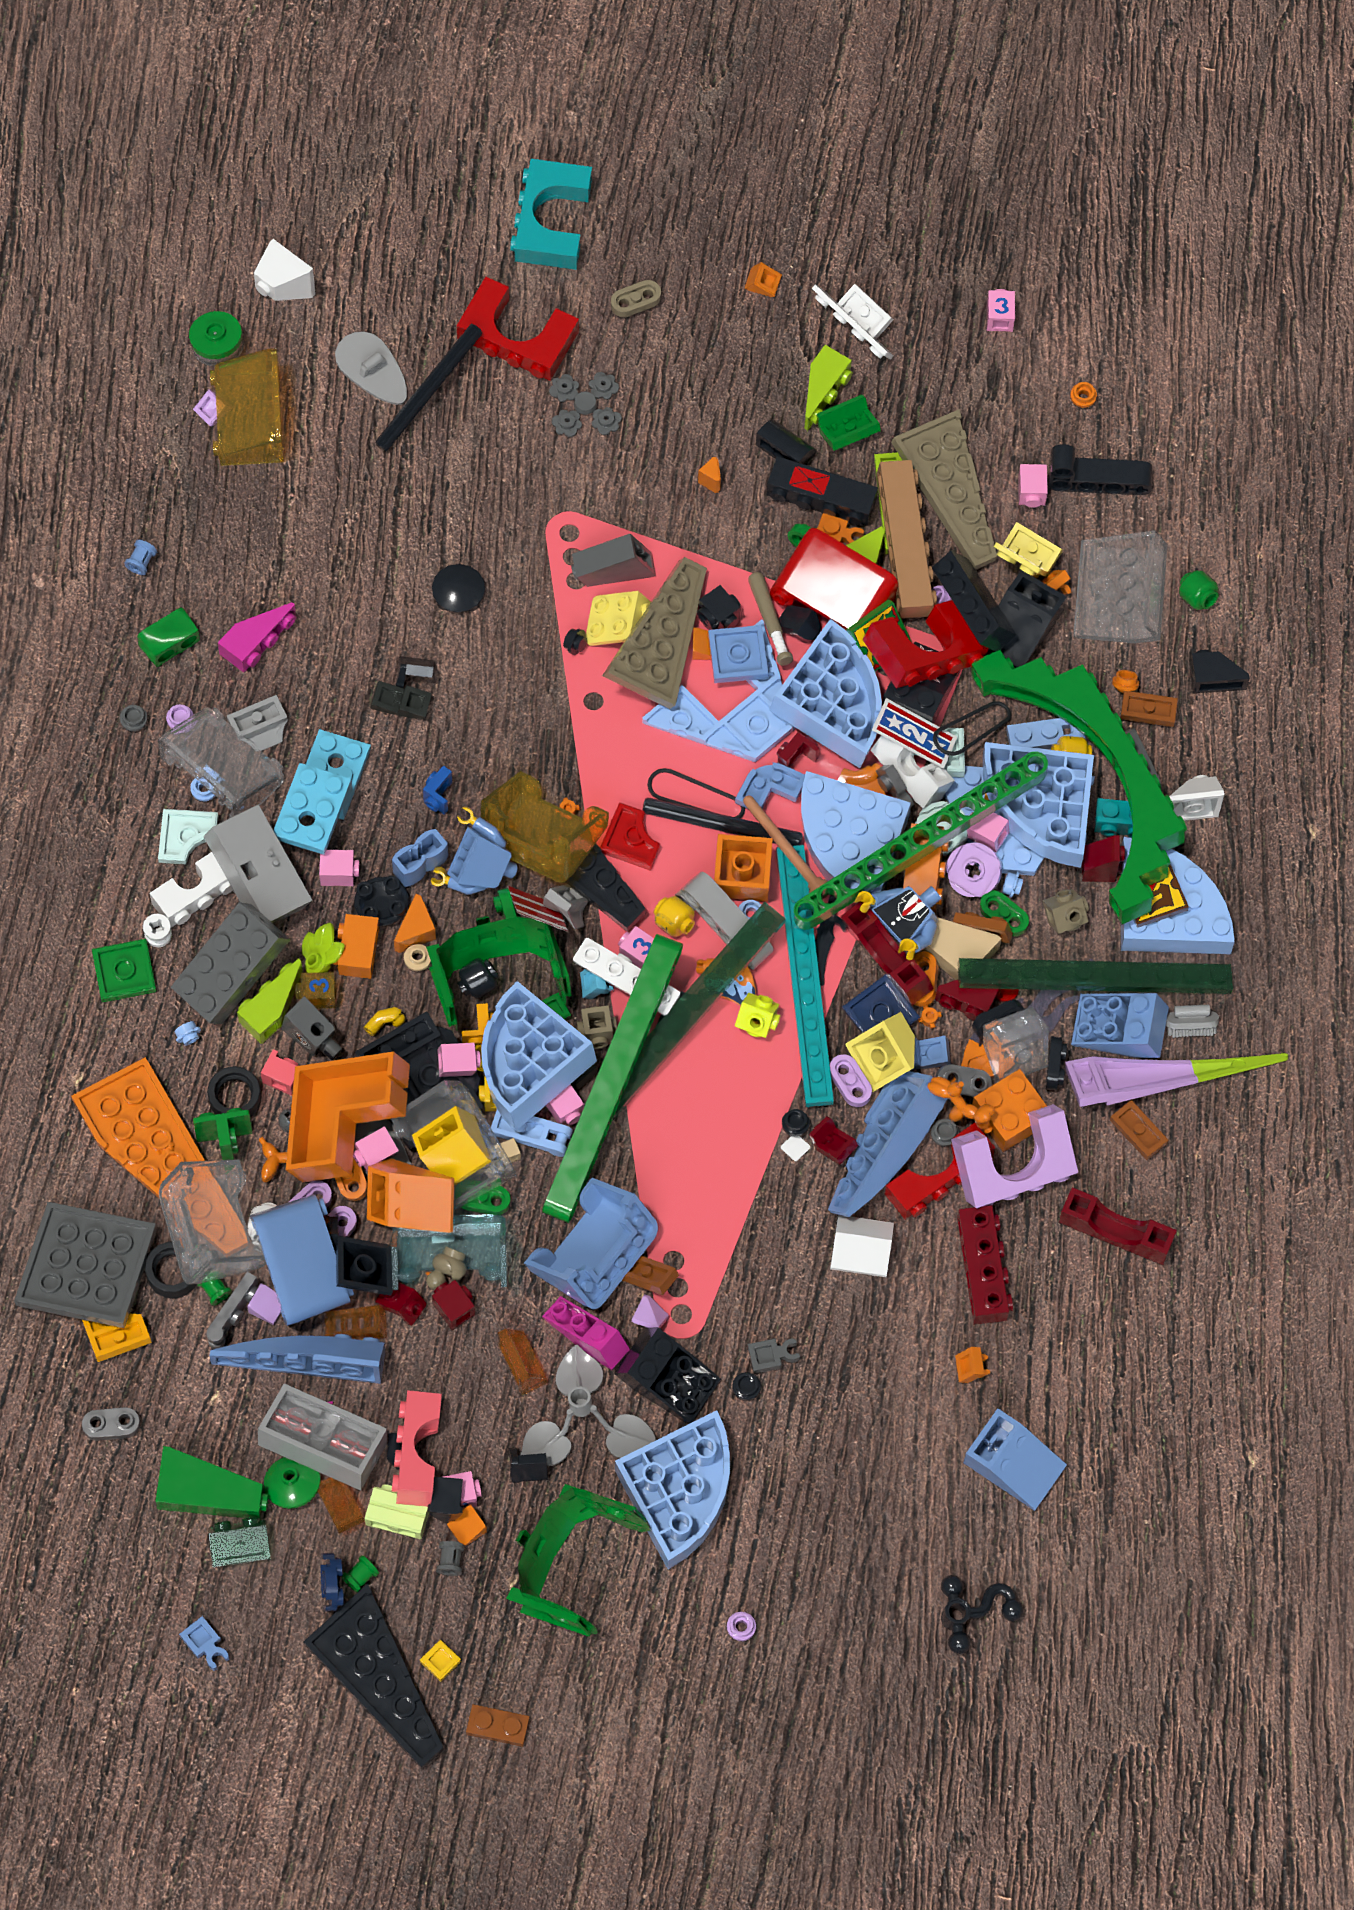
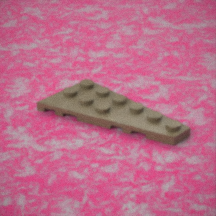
(950, 483)
(658, 645)

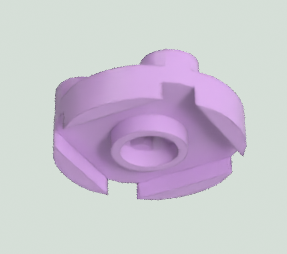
(959, 874)

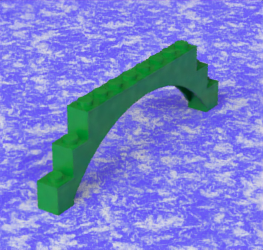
(1079, 702)

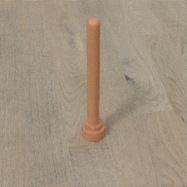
(813, 881)

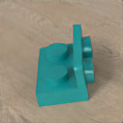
(1113, 817)

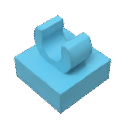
(593, 985)

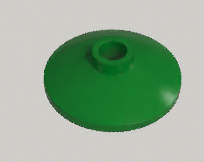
(291, 1492)

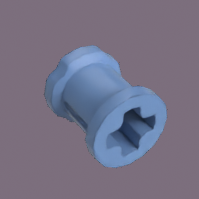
(140, 557)

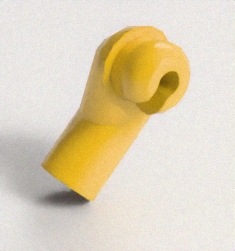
(384, 1016)

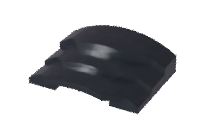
(418, 1046)

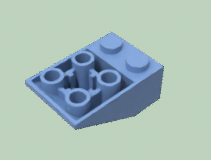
(1121, 1024)
(1014, 1460)

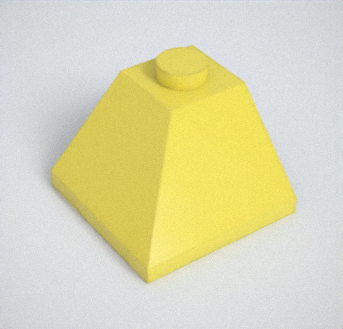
(884, 1051)

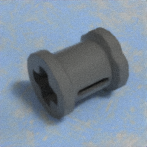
(450, 1558)

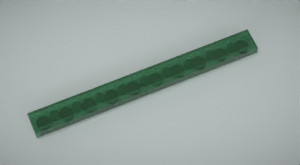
(1094, 975)
(702, 996)

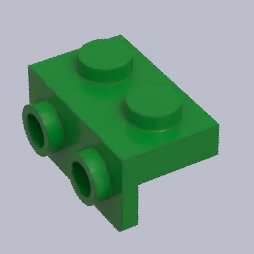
(847, 423)

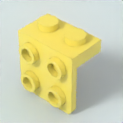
(1030, 549)
(614, 617)

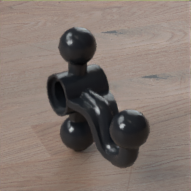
(952, 1587)

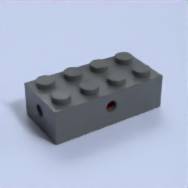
(230, 963)

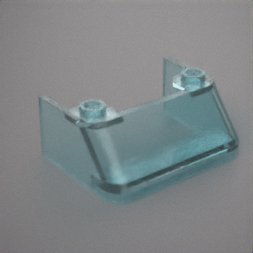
(475, 1235)

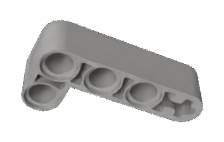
(718, 911)

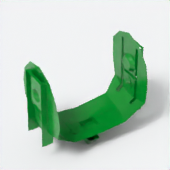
(491, 941)
(546, 1540)

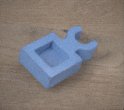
(202, 1640)

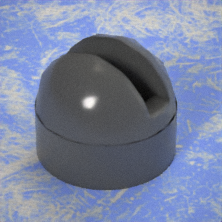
(283, 1121)

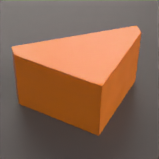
(416, 926)

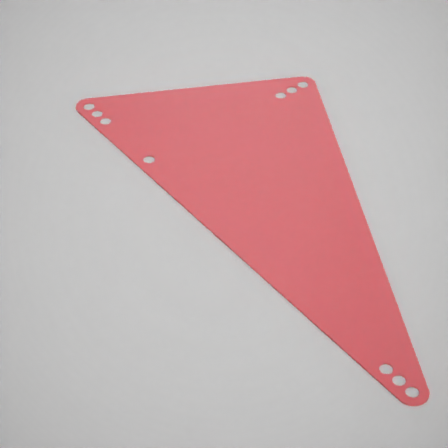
(720, 1097)

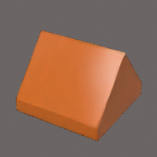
(710, 475)

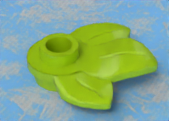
(321, 949)

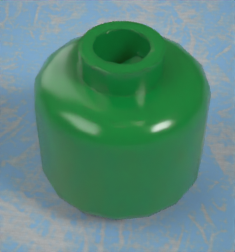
(1198, 590)

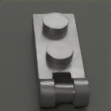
(232, 1311)

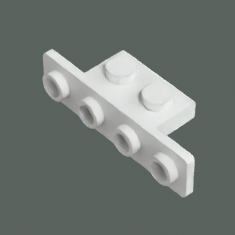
(862, 314)
(617, 971)

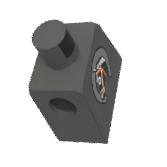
(306, 1020)

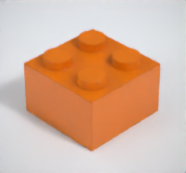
(743, 866)
(1012, 1102)

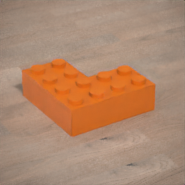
(330, 1102)

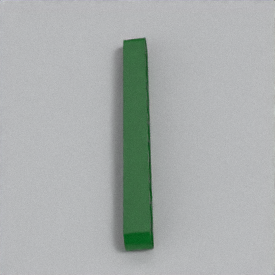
(926, 828)
(612, 1078)

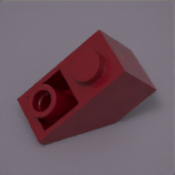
(1103, 860)
(966, 1000)

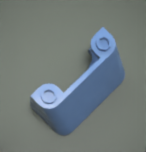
(599, 1247)
(300, 1258)

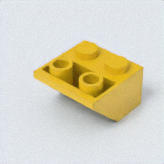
(452, 1145)

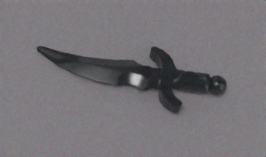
(825, 938)

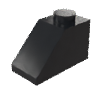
(1216, 673)

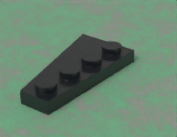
(604, 888)

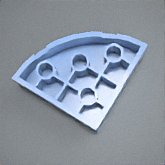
(833, 695)
(1052, 813)
(848, 824)
(1201, 929)
(530, 1055)
(679, 1485)

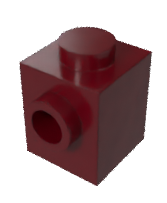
(453, 1303)

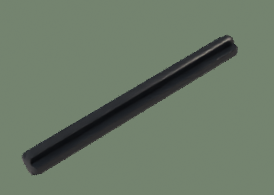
(428, 387)
(714, 820)

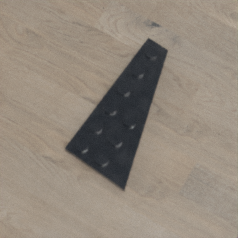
(369, 1666)

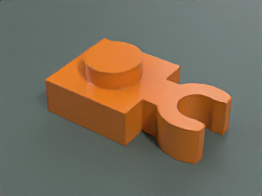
(838, 529)

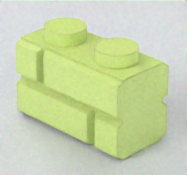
(394, 1517)

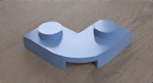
(768, 779)

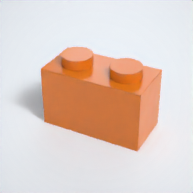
(360, 942)

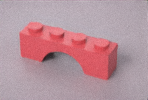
(415, 1476)

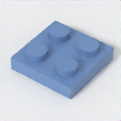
(738, 654)

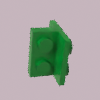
(225, 1128)

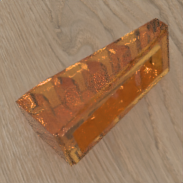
(367, 1313)

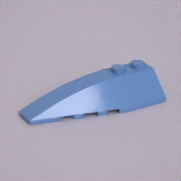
(892, 1134)
(308, 1355)

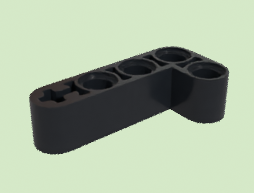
(1097, 475)

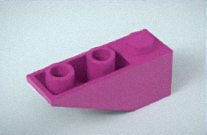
(251, 637)
(588, 1332)

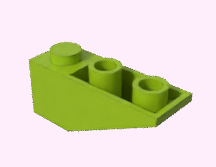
(826, 376)
(267, 1010)

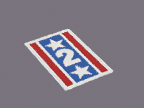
(913, 733)

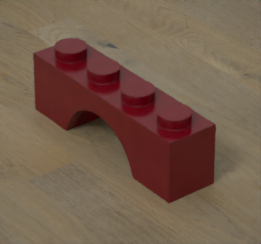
(883, 949)
(1091, 1217)

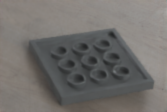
(85, 1264)

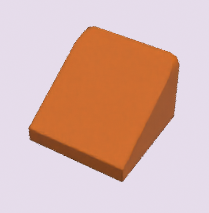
(763, 280)
(701, 646)
(467, 1526)

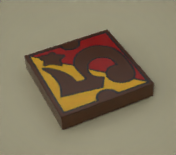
(1167, 900)

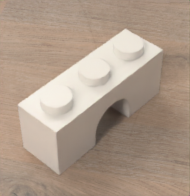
(924, 783)
(180, 903)

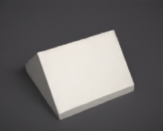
(862, 1246)

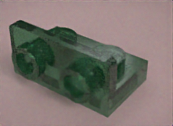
(239, 1542)

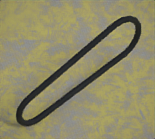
(967, 716)
(691, 780)

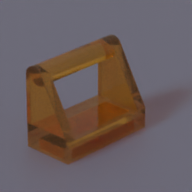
(521, 1360)

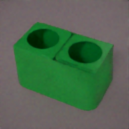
(168, 637)

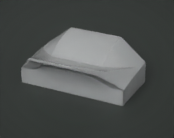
(261, 722)
(568, 902)

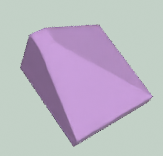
(207, 408)
(649, 1313)

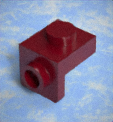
(790, 752)
(832, 1141)
(403, 1302)

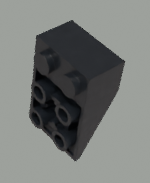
(1032, 612)
(667, 1374)

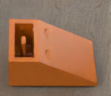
(409, 1197)

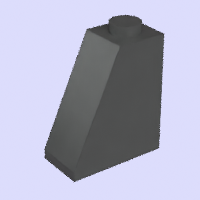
(613, 562)

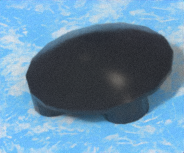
(458, 588)
(381, 899)

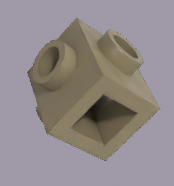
(1066, 911)
(597, 1025)

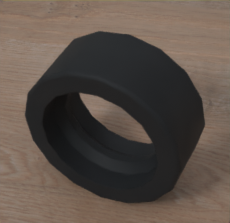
(230, 1074)
(167, 1291)

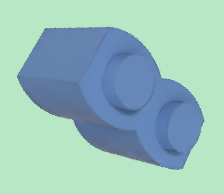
(424, 855)

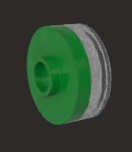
(216, 338)

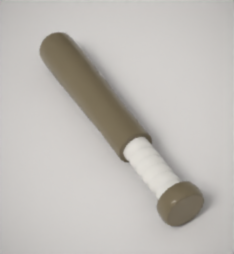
(768, 613)

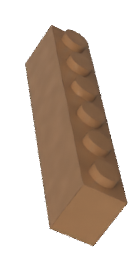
(905, 538)

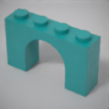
(543, 183)

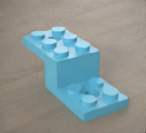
(321, 791)

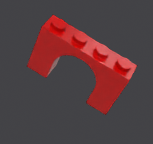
(538, 355)
(908, 663)

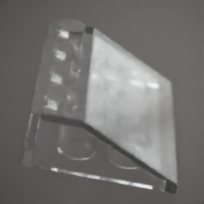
(1121, 588)

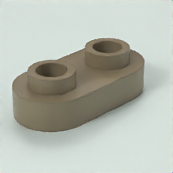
(634, 298)

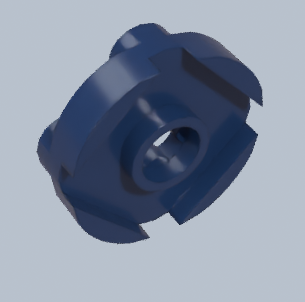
(329, 1585)

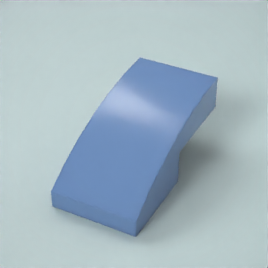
(931, 1053)

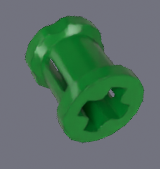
(216, 1291)
(359, 1574)

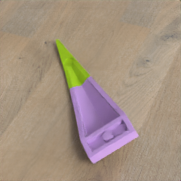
(1121, 1080)

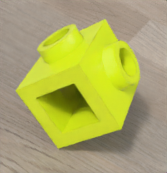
(758, 1015)

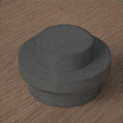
(133, 718)
(943, 1132)

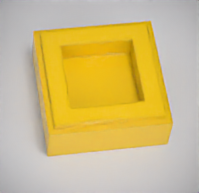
(440, 1660)

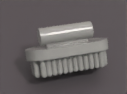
(1192, 1020)

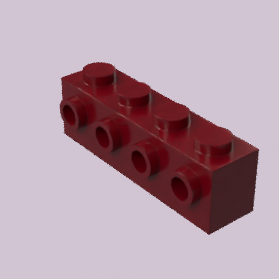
(983, 1265)

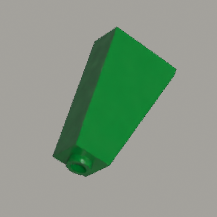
(204, 1488)

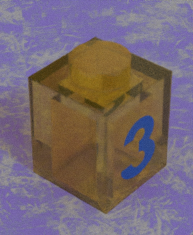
(318, 989)

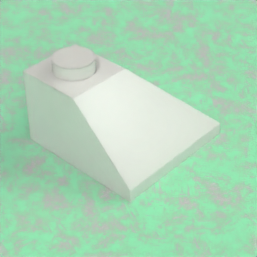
(283, 274)
(1198, 798)

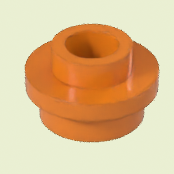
(1083, 388)
(1125, 681)

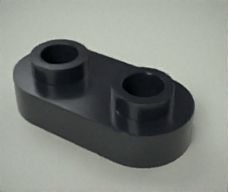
(998, 1012)
(1055, 1075)

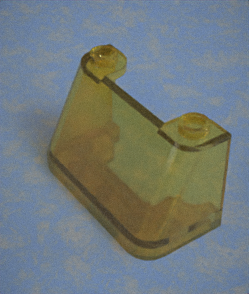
(248, 409)
(539, 831)

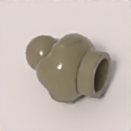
(448, 1263)

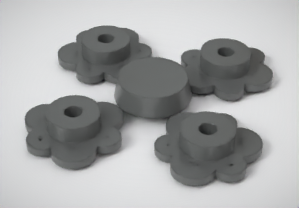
(585, 404)

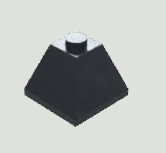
(363, 1265)

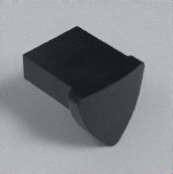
(800, 622)
(413, 667)
(527, 1467)
(446, 1499)

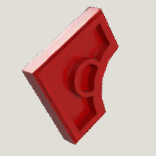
(628, 839)

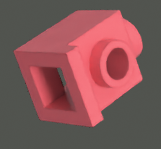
(279, 1073)

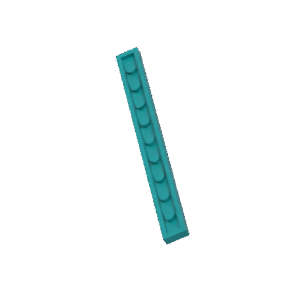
(805, 987)

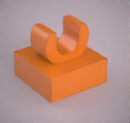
(1057, 580)
(970, 1365)

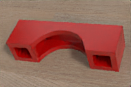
(912, 1191)

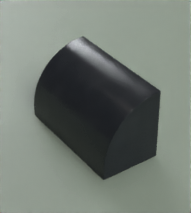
(781, 442)

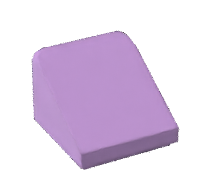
(265, 1304)

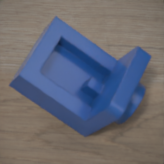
(435, 787)

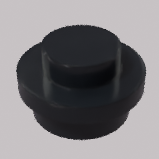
(575, 641)
(795, 1122)
(746, 1386)

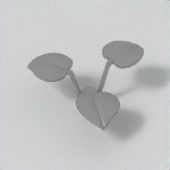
(577, 1378)

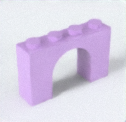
(1050, 1162)

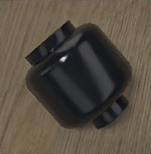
(478, 978)

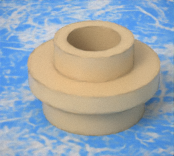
(417, 965)

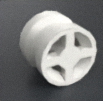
(160, 936)

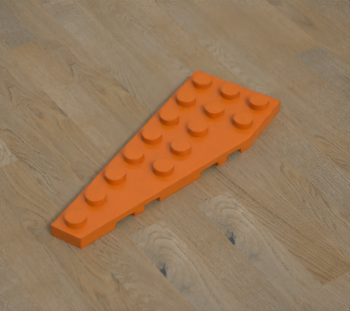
(132, 1119)

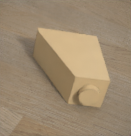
(960, 941)

